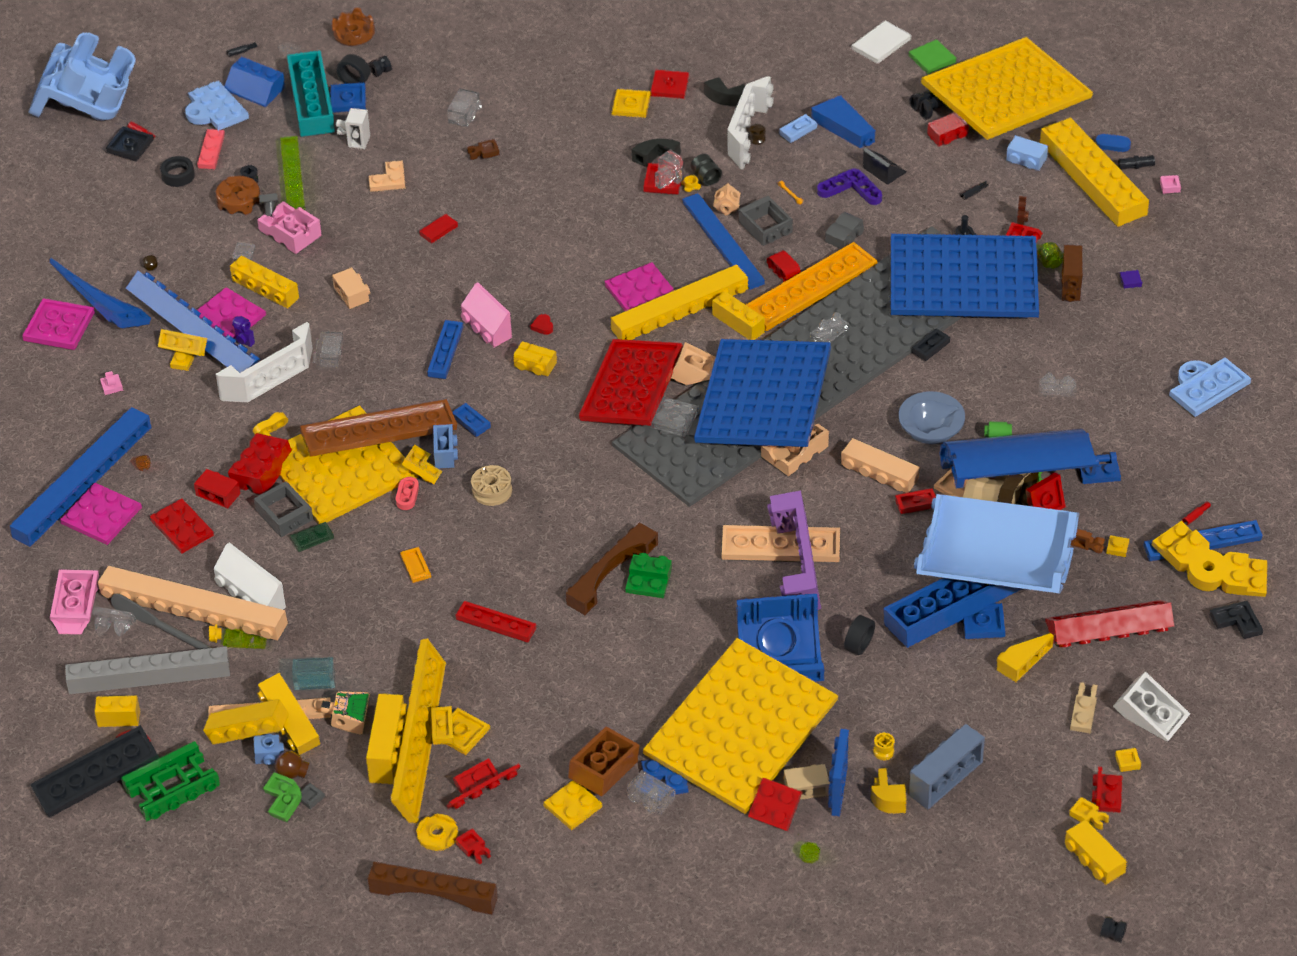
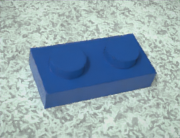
(471, 419)

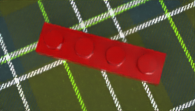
(496, 621)

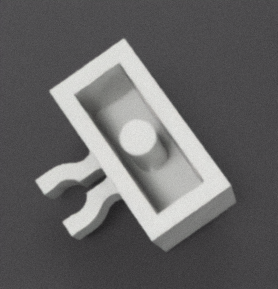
(356, 128)

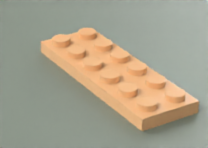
(765, 544)

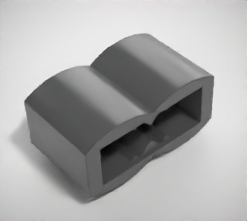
(844, 230)

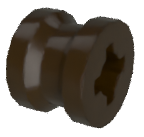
(757, 134)

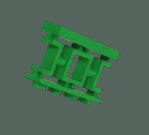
(165, 769)

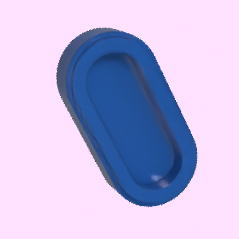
(1113, 142)

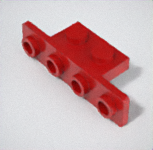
(477, 779)

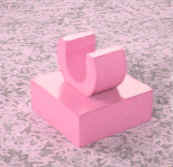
(111, 383)

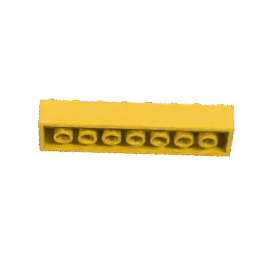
(1094, 172)

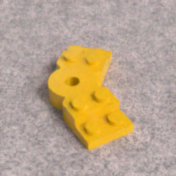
(1231, 571)

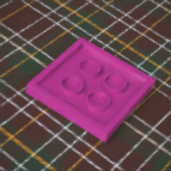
(638, 286)
(228, 305)
(58, 324)
(101, 513)

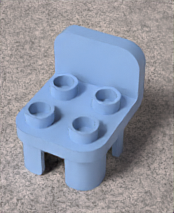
(84, 80)

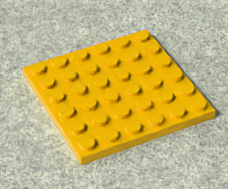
(345, 478)

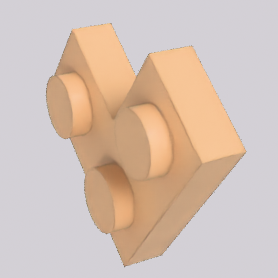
(391, 180)

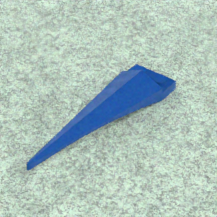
(112, 309)

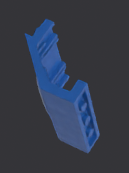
(784, 630)

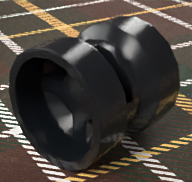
(379, 66)
(1113, 929)

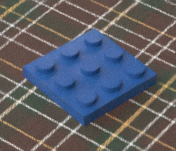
(838, 772)

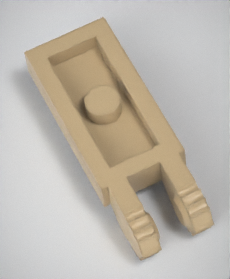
(1084, 710)

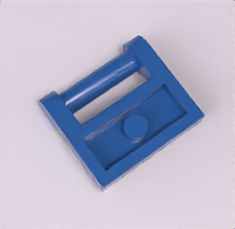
(1104, 472)

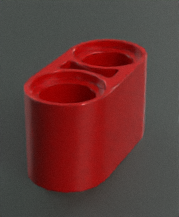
(783, 265)

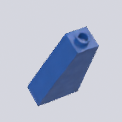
(844, 121)

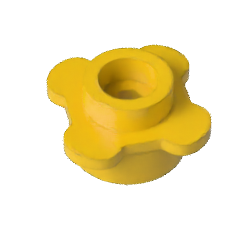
(690, 183)

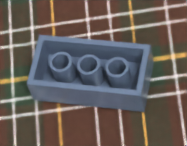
(946, 766)

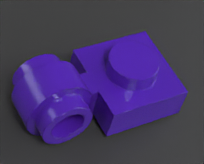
(242, 331)

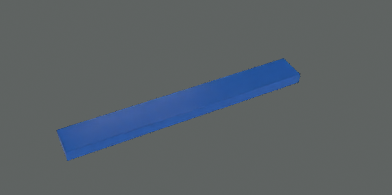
(722, 239)

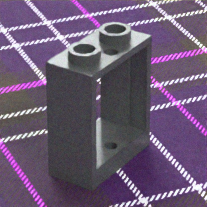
(759, 209)
(284, 524)

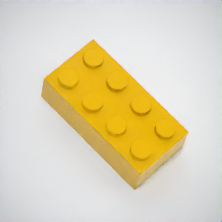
(386, 738)

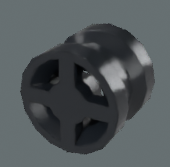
(250, 171)

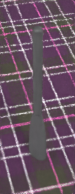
(122, 603)

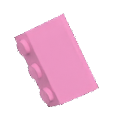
(486, 316)

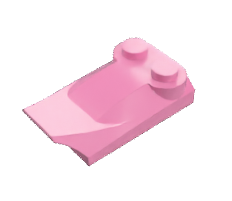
(74, 600)

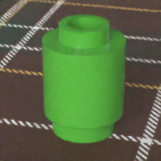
(997, 429)

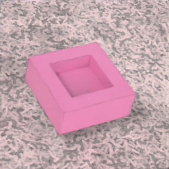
(1170, 184)

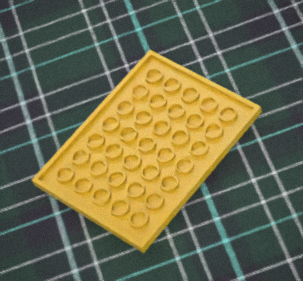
(1006, 88)
(740, 724)

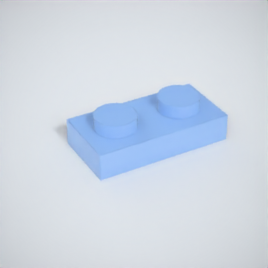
(798, 128)

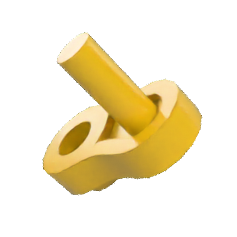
(275, 422)

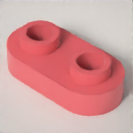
(407, 497)

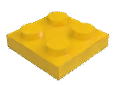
(572, 804)

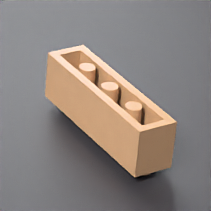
(880, 466)

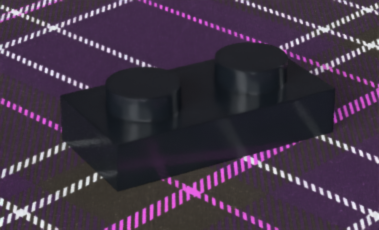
(931, 344)

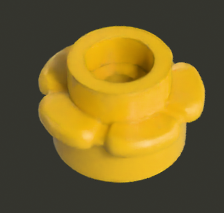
(215, 633)

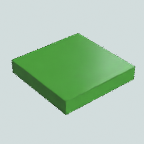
(932, 56)

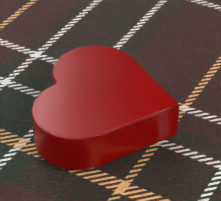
(542, 324)

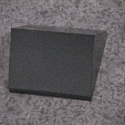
(881, 166)

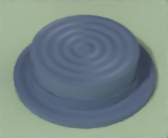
(931, 417)

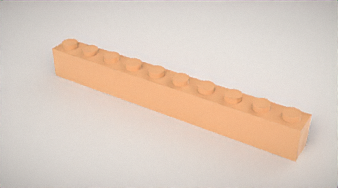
(194, 603)

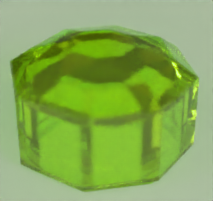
(809, 852)

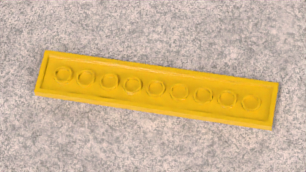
(418, 732)

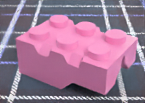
(291, 226)

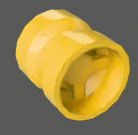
(884, 746)

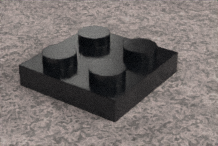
(129, 143)

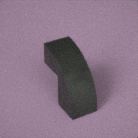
(719, 93)
(649, 150)

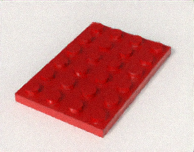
(631, 382)

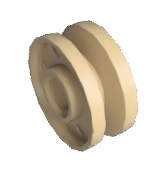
(491, 485)

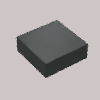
(311, 796)

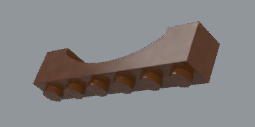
(583, 594)
(393, 879)

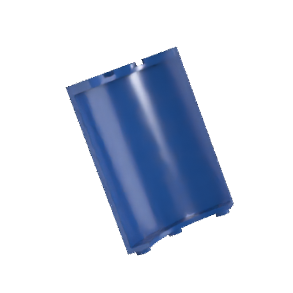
(1018, 454)

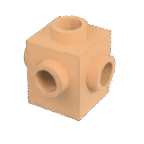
(727, 199)

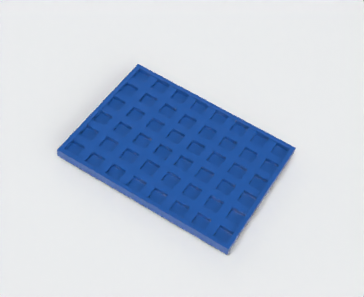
(964, 275)
(763, 393)

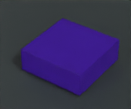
(1130, 279)

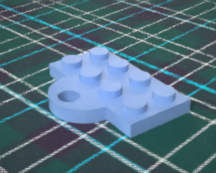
(214, 106)
(1207, 384)

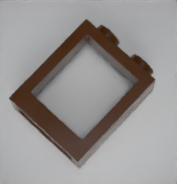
(1072, 273)

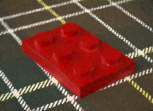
(181, 525)

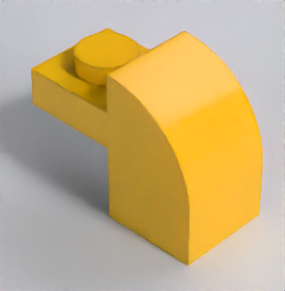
(888, 797)

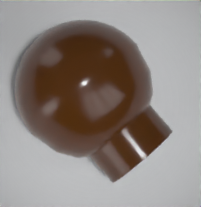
(291, 765)

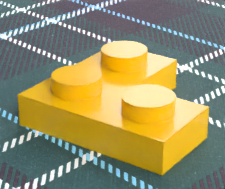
(416, 463)

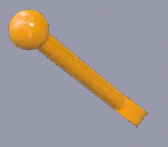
(798, 200)

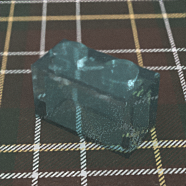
(313, 673)

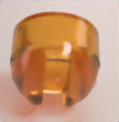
(143, 462)

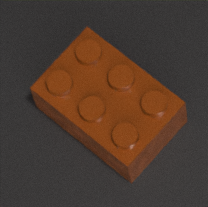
(603, 761)

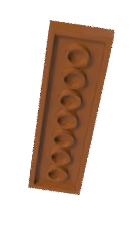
(376, 427)

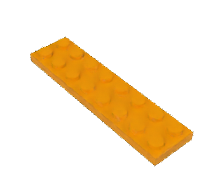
(812, 284)

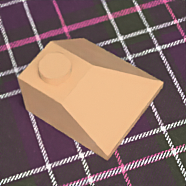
(693, 365)

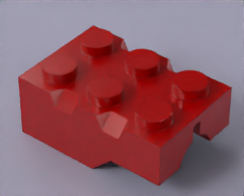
(260, 463)

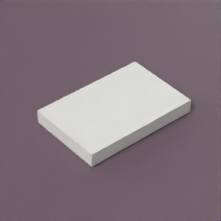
(881, 42)

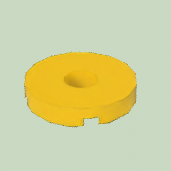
(441, 841)

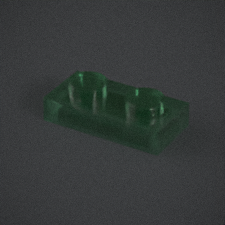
(312, 537)

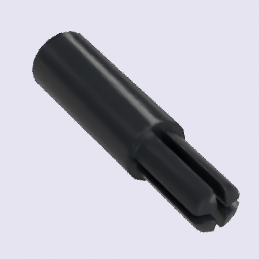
(241, 49)
(973, 190)

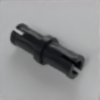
(1136, 162)

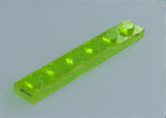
(292, 172)

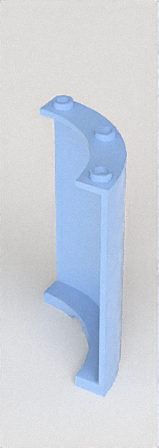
(998, 543)

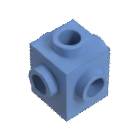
(267, 749)

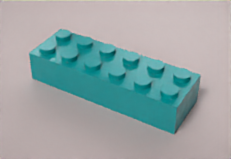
(310, 93)

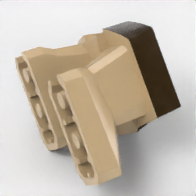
(1001, 488)

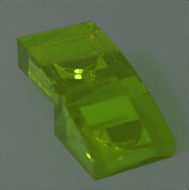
(239, 639)

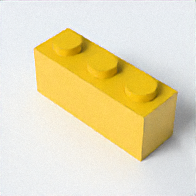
(738, 316)
(1095, 852)

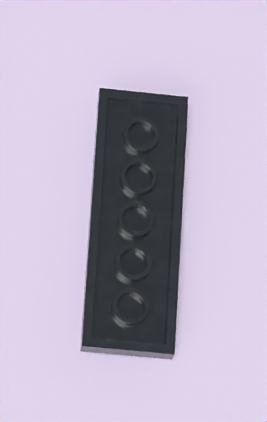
(94, 771)

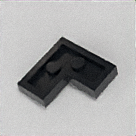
(1239, 615)

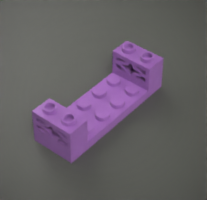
(788, 515)

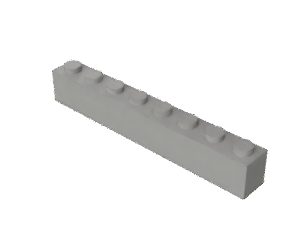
(147, 670)

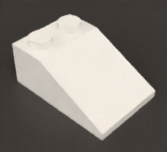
(1151, 707)

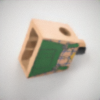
(348, 710)

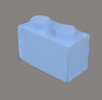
(1027, 153)

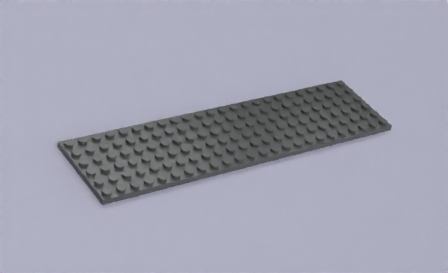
(856, 357)

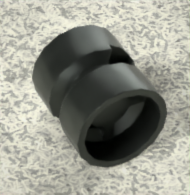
(706, 169)

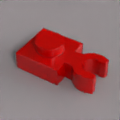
(471, 844)

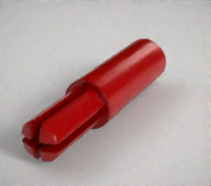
(132, 125)
(1196, 513)

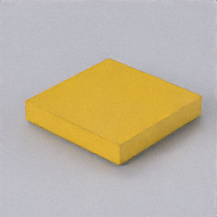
(631, 103)
(466, 731)

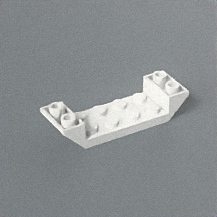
(754, 98)
(268, 372)

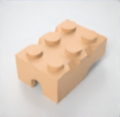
(790, 457)

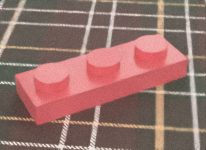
(211, 149)

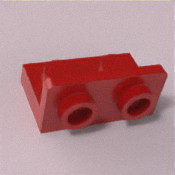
(1108, 791)

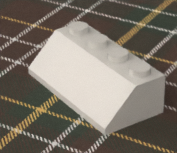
(247, 579)

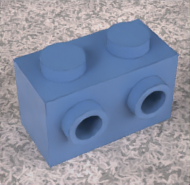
(444, 446)

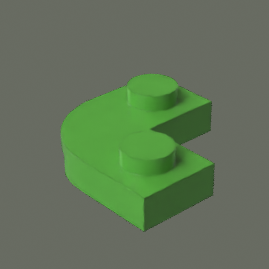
(287, 795)

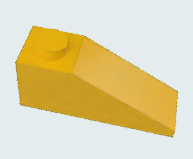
(1023, 656)

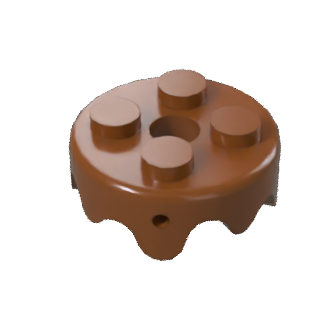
(353, 21)
(240, 201)

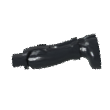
(926, 103)

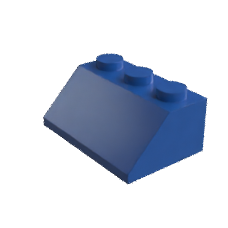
(254, 81)

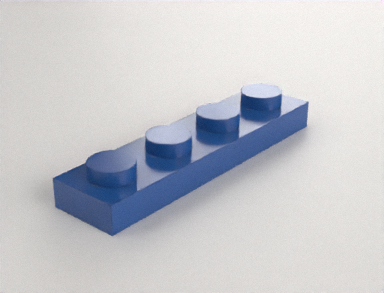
(445, 349)

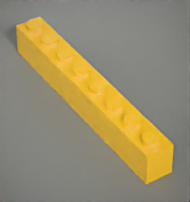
(678, 303)

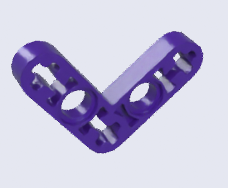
(849, 179)

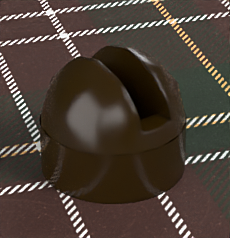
(150, 262)

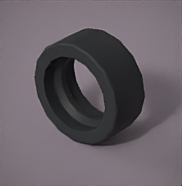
(357, 63)
(180, 179)
(859, 635)

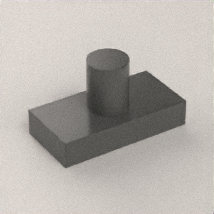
(269, 201)

